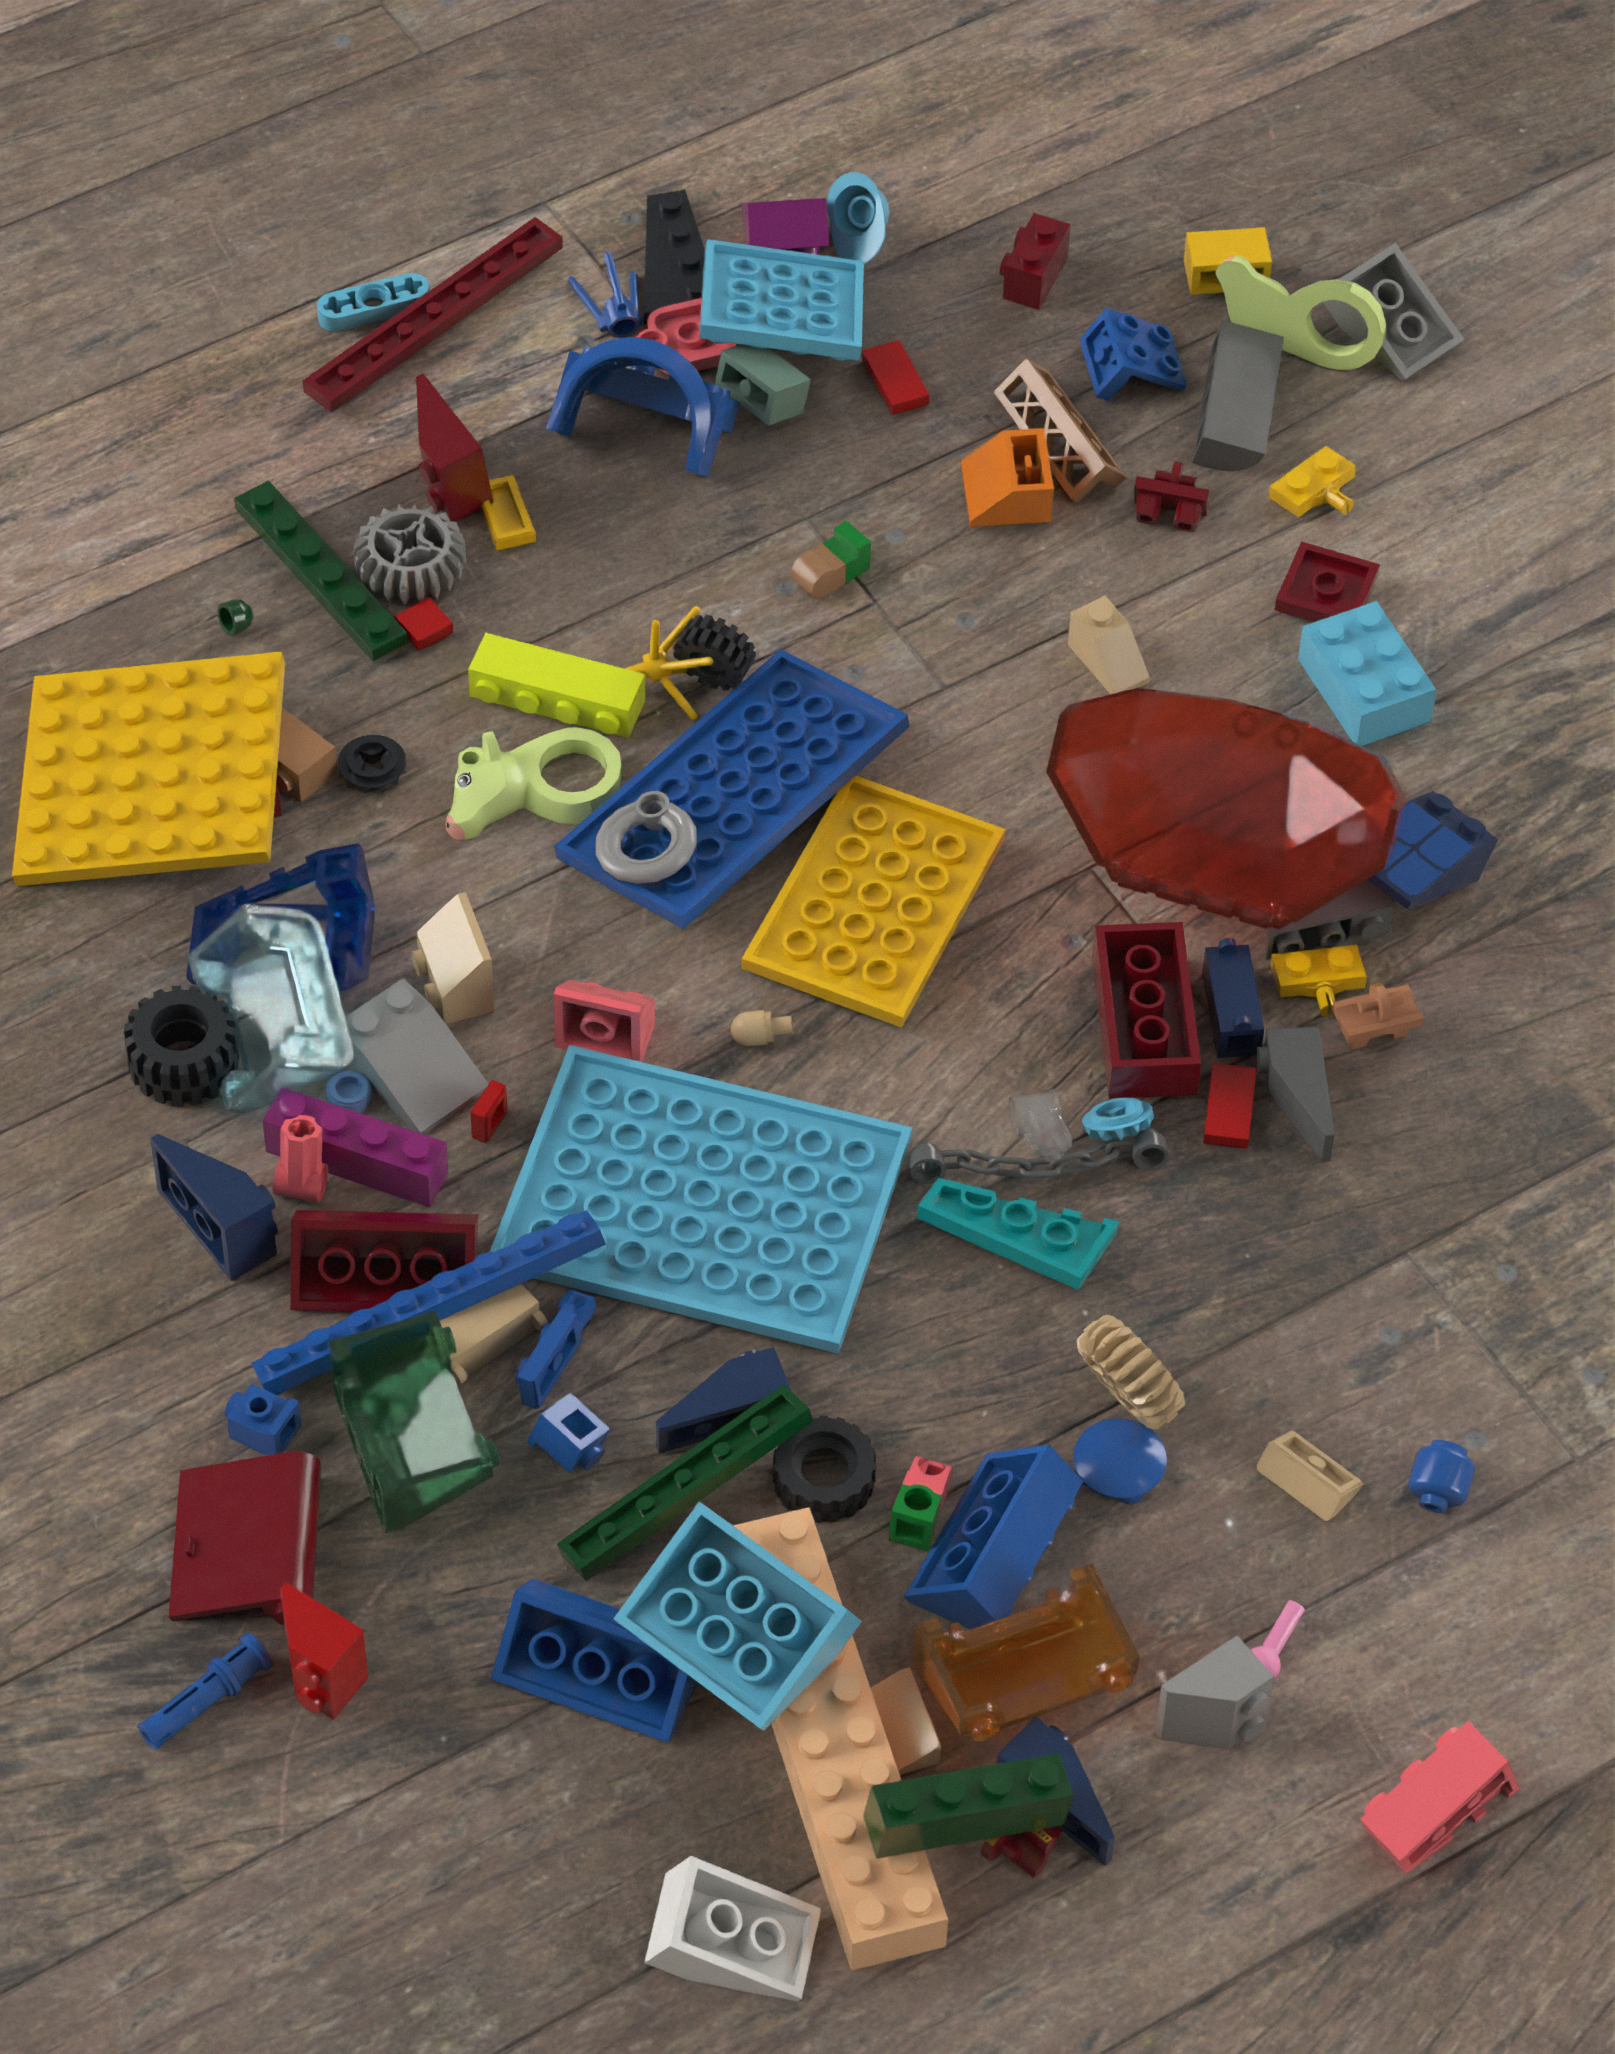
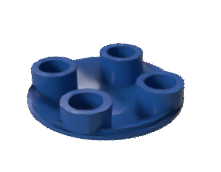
(1120, 1459)

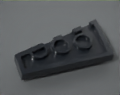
(672, 252)

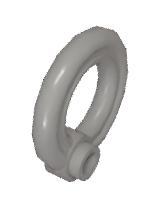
(654, 813)

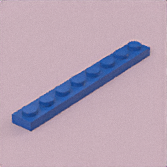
(445, 1293)

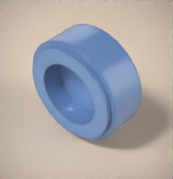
(350, 1091)

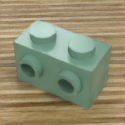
(763, 383)

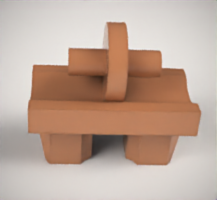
(1377, 1014)

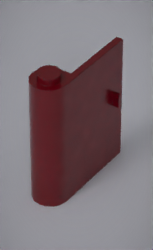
(245, 1534)

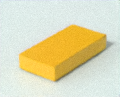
(507, 516)

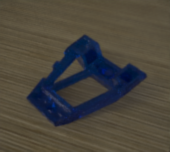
(350, 910)

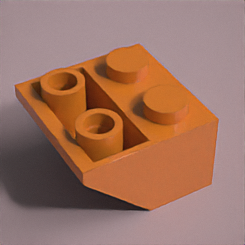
(1009, 480)

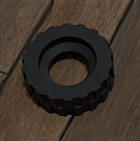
(826, 1502)

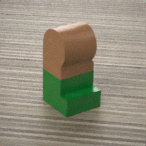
(833, 562)

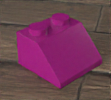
(787, 224)

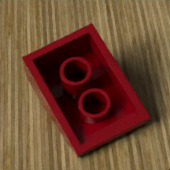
(450, 456)

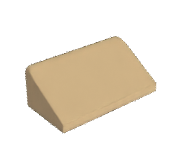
(1308, 1475)
(906, 1722)

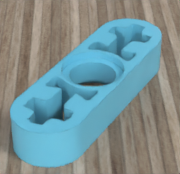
(344, 299)

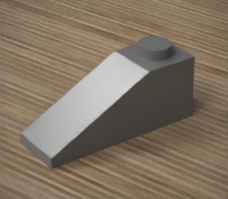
(1299, 1083)

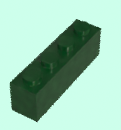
(967, 1805)

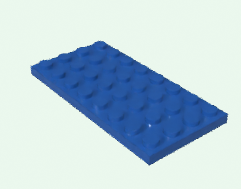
(744, 779)

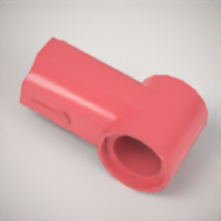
(300, 1165)

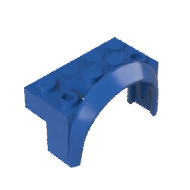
(680, 396)

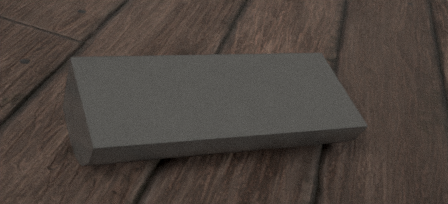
(1237, 398)

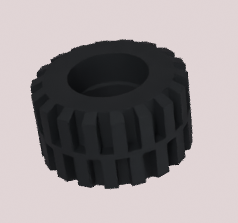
(177, 1018)

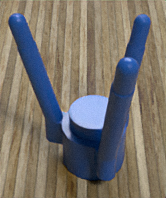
(619, 314)

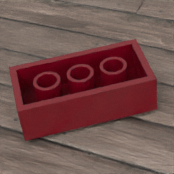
(1146, 1010)

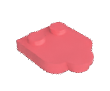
(679, 329)

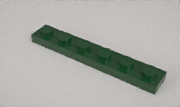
(321, 570)
(685, 1482)

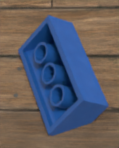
(995, 1536)
(587, 1661)

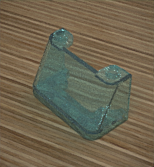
(282, 999)

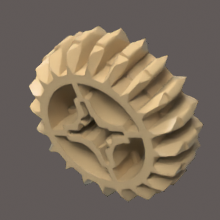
(1130, 1372)

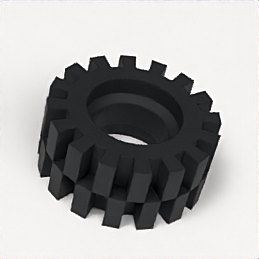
(714, 639)

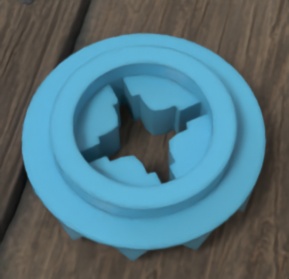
(1117, 1118)

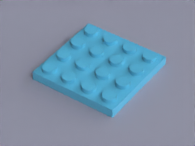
(782, 300)

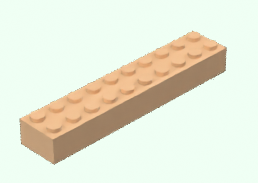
(832, 1758)

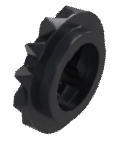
(372, 750)

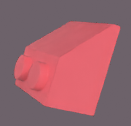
(603, 1019)

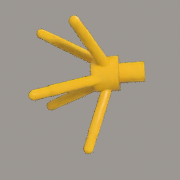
(658, 666)

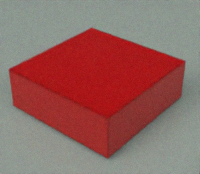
(424, 623)
(488, 1111)

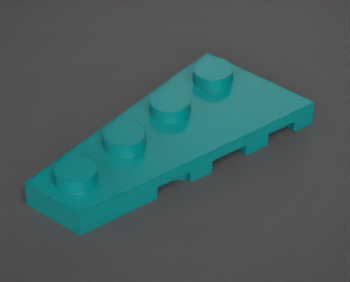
(1036, 1238)

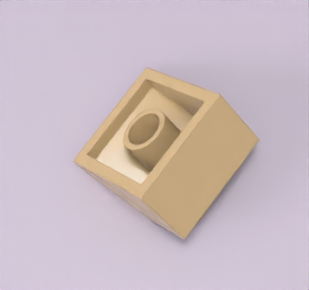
(455, 962)

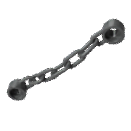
(1147, 1147)

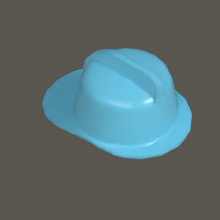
(857, 216)

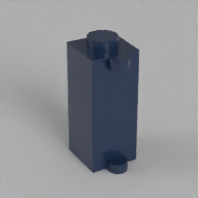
(1232, 999)

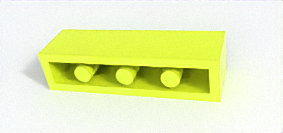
(556, 685)

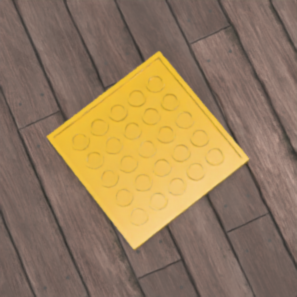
(150, 769)

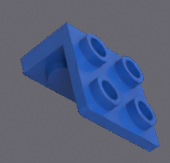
(1128, 346)

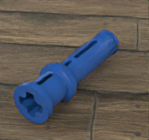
(222, 1678)

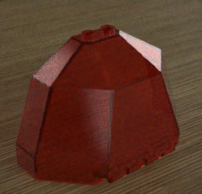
(1223, 803)

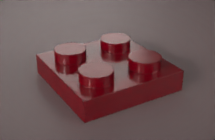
(1325, 583)

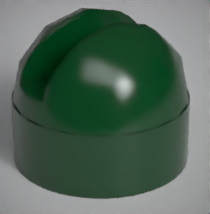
(234, 616)

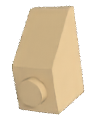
(1107, 646)

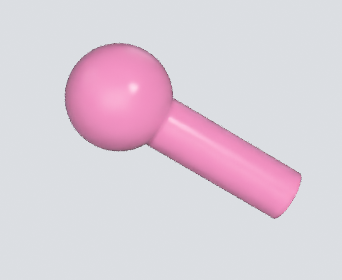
(1278, 1637)

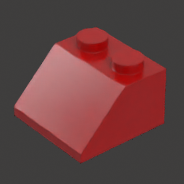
(323, 1652)

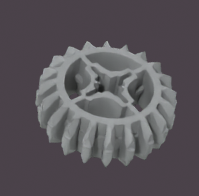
(410, 553)

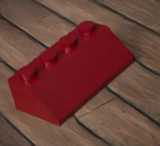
(369, 1256)

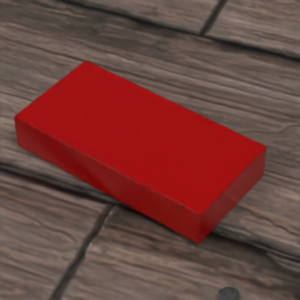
(895, 377)
(1230, 1105)

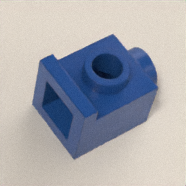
(262, 1420)
(570, 1434)

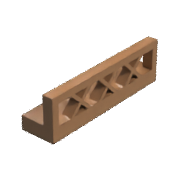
(1071, 426)

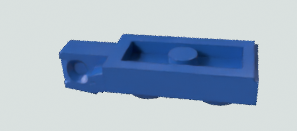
(554, 1348)

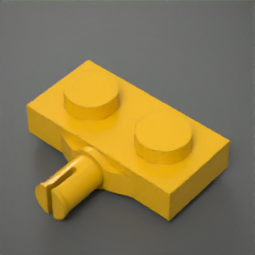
(1315, 484)
(1319, 974)

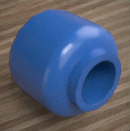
(1441, 1476)

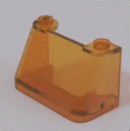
(1027, 1660)

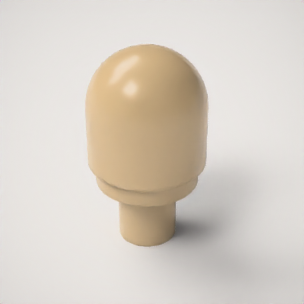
(759, 1027)

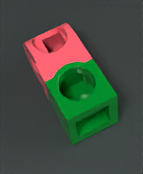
(920, 1503)

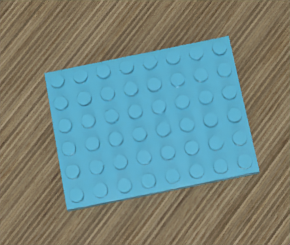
(709, 1196)

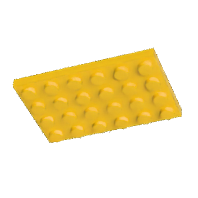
(874, 900)

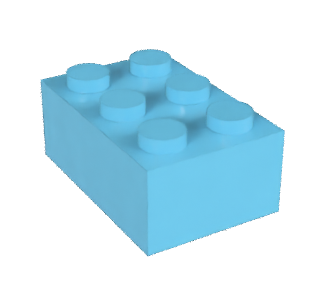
(1366, 674)

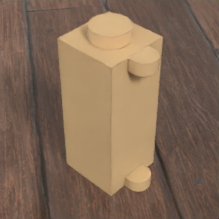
(491, 1328)

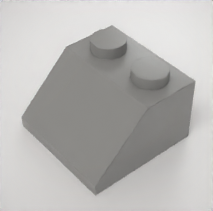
(1216, 1699)

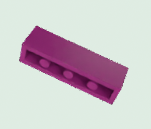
(365, 1148)

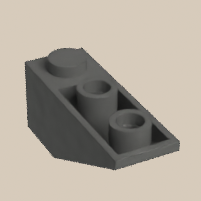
(1354, 915)

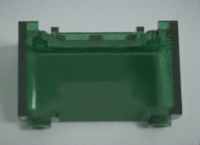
(408, 1418)

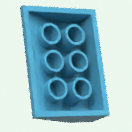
(736, 1618)

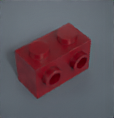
(1035, 261)

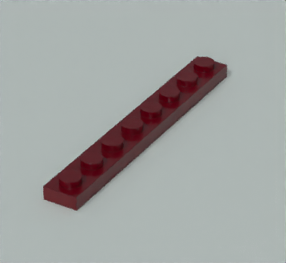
(432, 314)

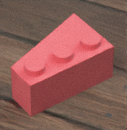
(1438, 1796)

